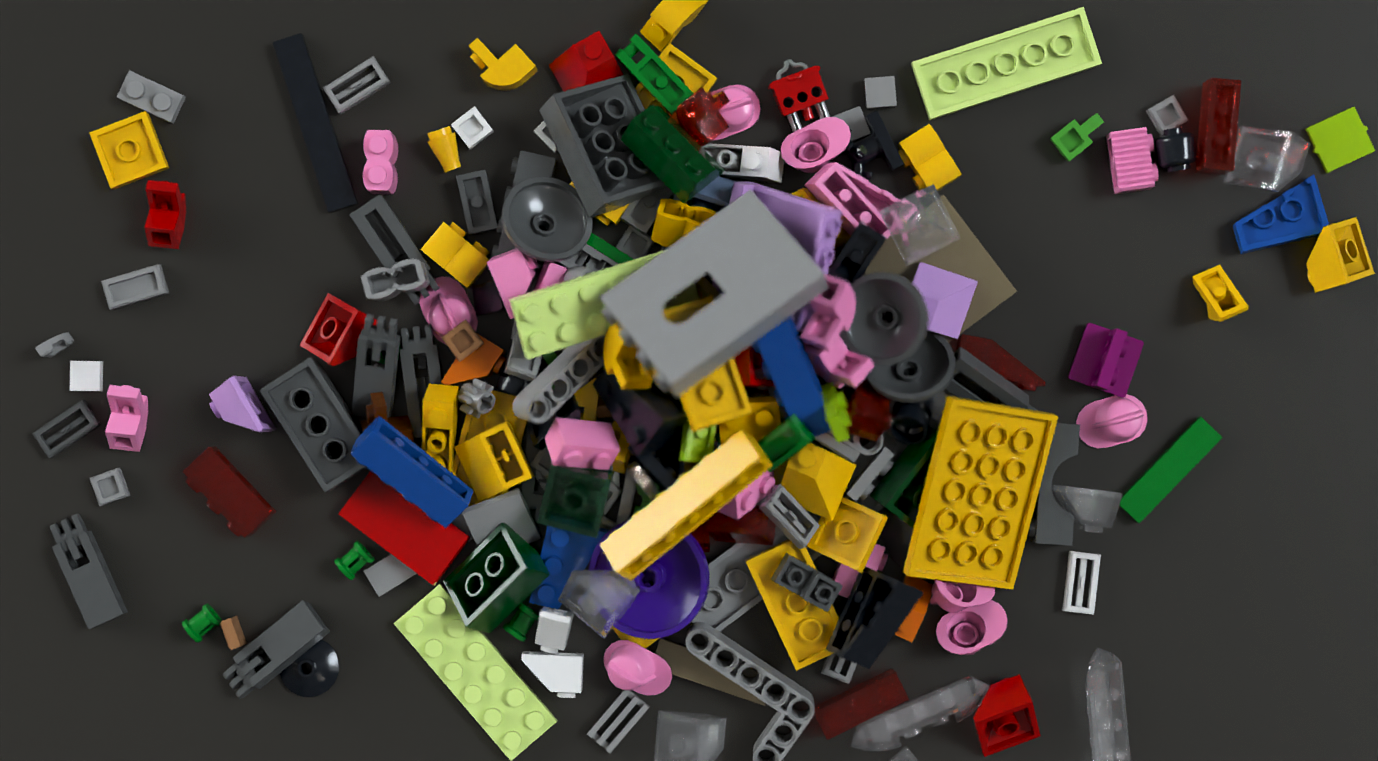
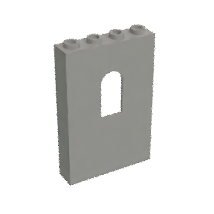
(754, 264)

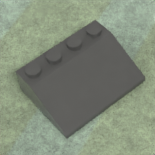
(588, 135)

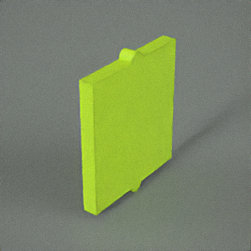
(1340, 139)

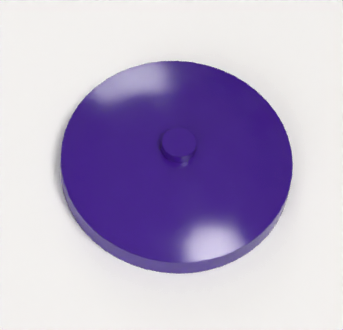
(670, 589)

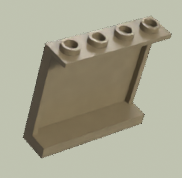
(961, 257)

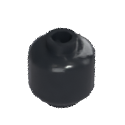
(1176, 150)

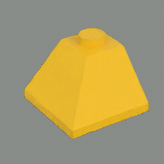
(1338, 256)
(818, 480)

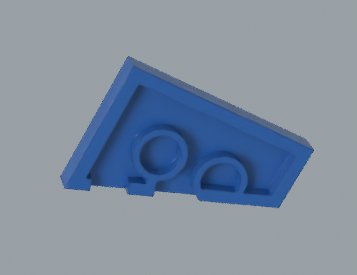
(1287, 219)
(562, 555)

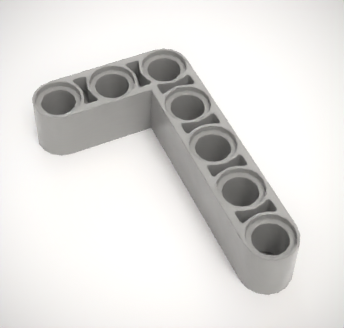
(561, 373)
(758, 687)

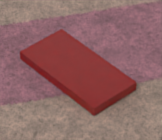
(403, 528)

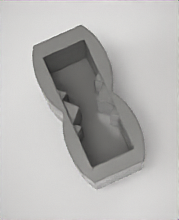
(387, 283)

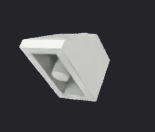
(553, 629)
(558, 671)

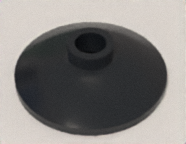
(323, 675)

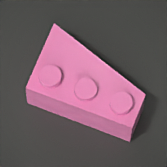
(853, 195)

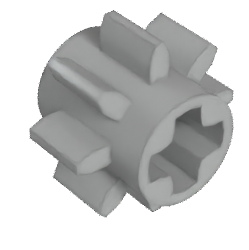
(476, 398)

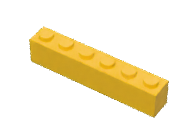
(685, 505)

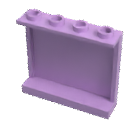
(808, 222)

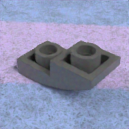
(806, 582)

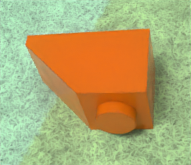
(477, 365)
(913, 621)

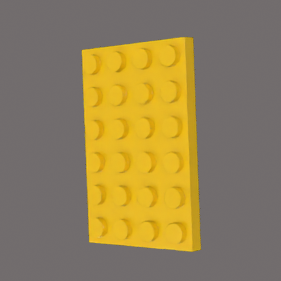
(980, 493)

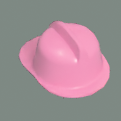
(740, 111)
(816, 144)
(447, 307)
(1112, 421)
(959, 596)
(972, 628)
(636, 668)

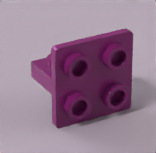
(1106, 359)

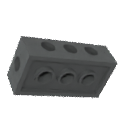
(299, 422)

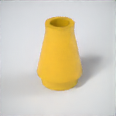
(445, 148)

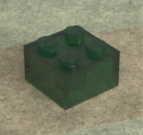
(575, 499)

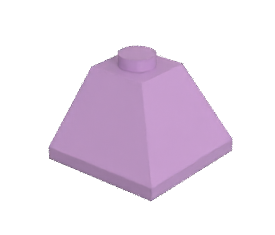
(946, 298)
(240, 405)

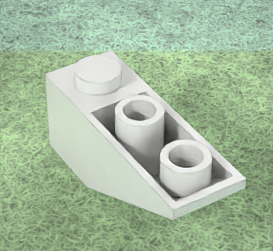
(748, 162)

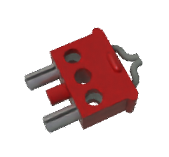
(796, 83)

